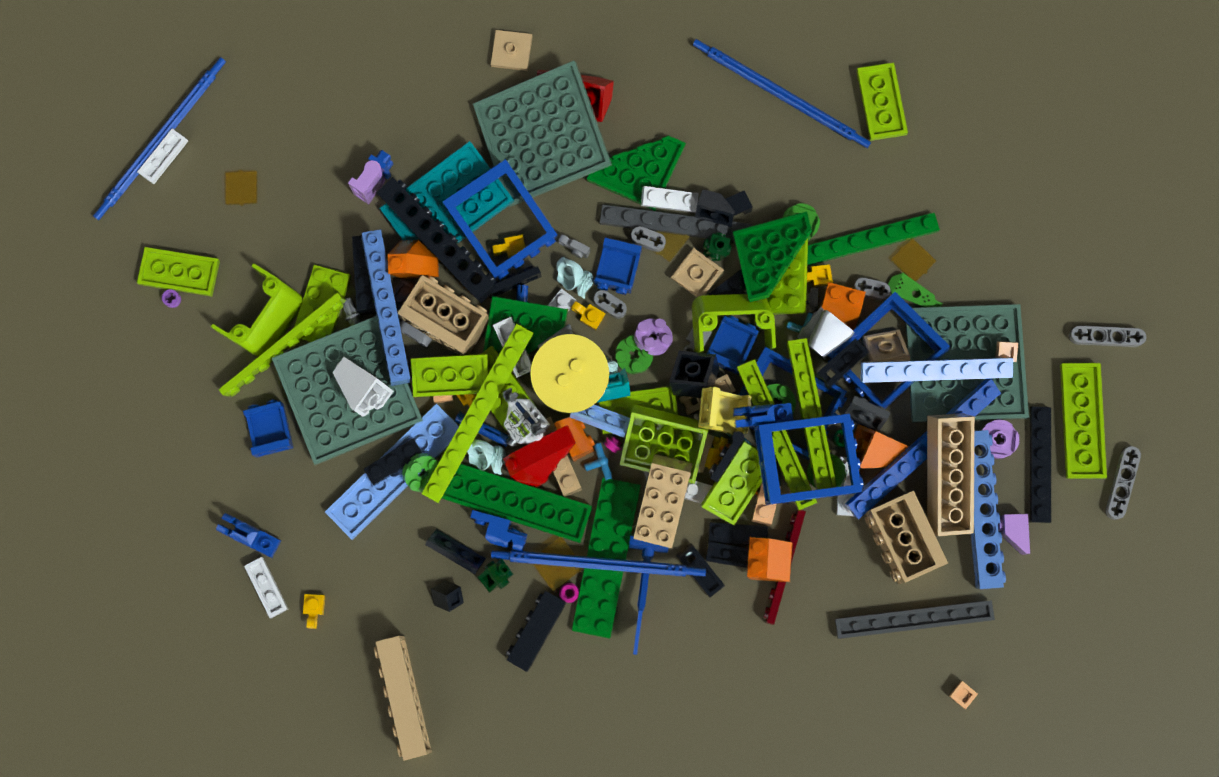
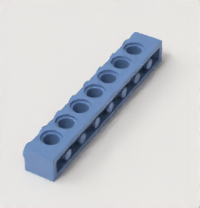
(385, 308)
(983, 579)

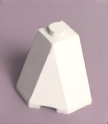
(360, 387)

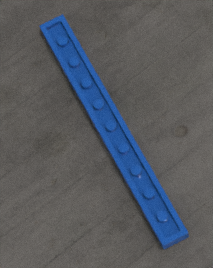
(916, 453)

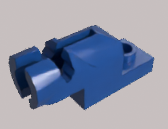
(763, 415)
(499, 531)
(249, 536)

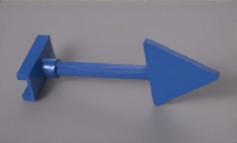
(647, 554)

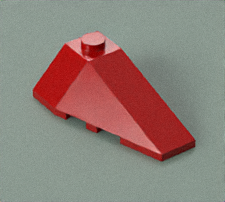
(599, 93)
(538, 459)

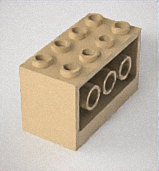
(441, 328)
(663, 501)
(918, 537)

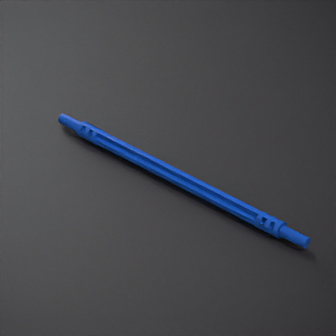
(782, 93)
(173, 121)
(598, 563)

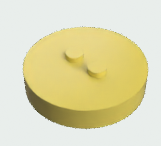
(569, 373)

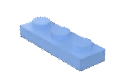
(603, 419)

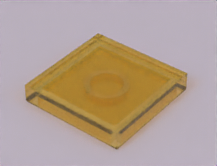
(557, 575)

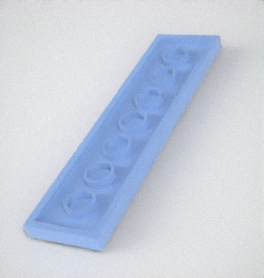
(365, 501)

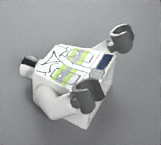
(523, 420)

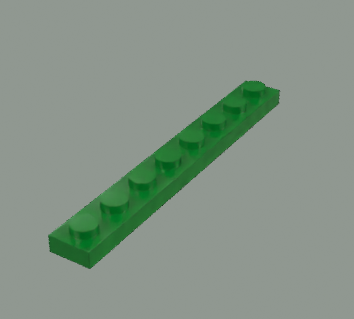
(872, 238)

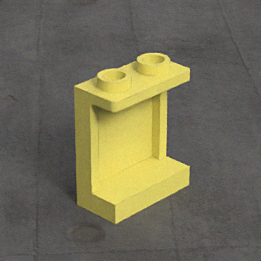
(717, 410)

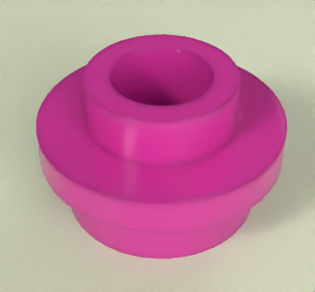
(613, 444)
(569, 586)

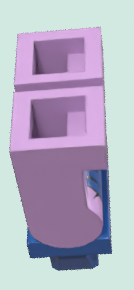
(372, 177)

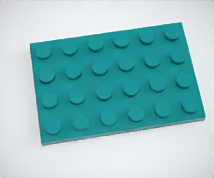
(444, 181)

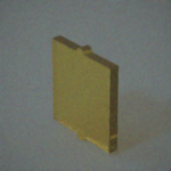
(241, 188)
(673, 244)
(913, 260)

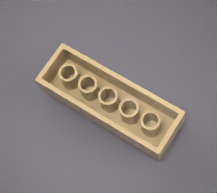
(950, 474)
(403, 697)

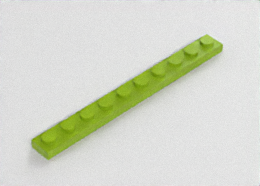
(477, 413)

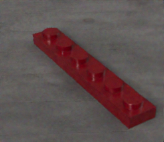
(776, 593)

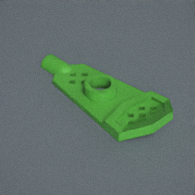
(908, 287)

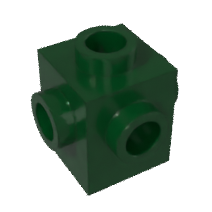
(711, 249)
(495, 575)

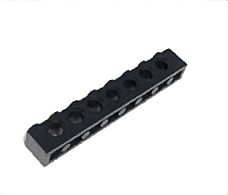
(391, 192)

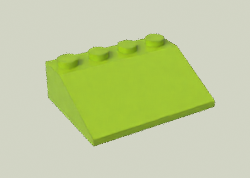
(662, 434)

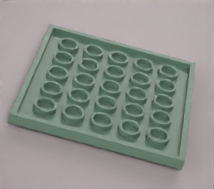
(543, 131)
(971, 335)
(319, 403)

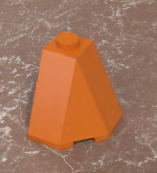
(412, 260)
(875, 448)

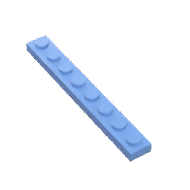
(936, 369)

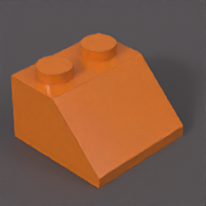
(843, 303)
(583, 443)
(769, 560)

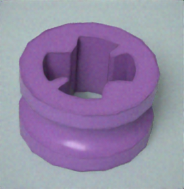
(167, 294)

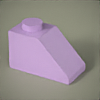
(1015, 531)

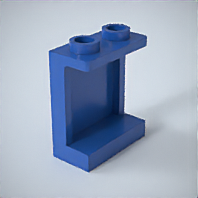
(617, 266)
(733, 343)
(268, 428)

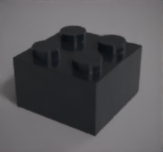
(692, 373)

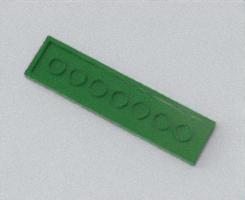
(518, 503)
(609, 540)

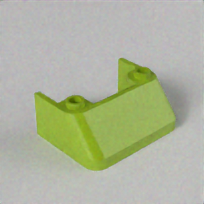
(707, 308)
(272, 320)

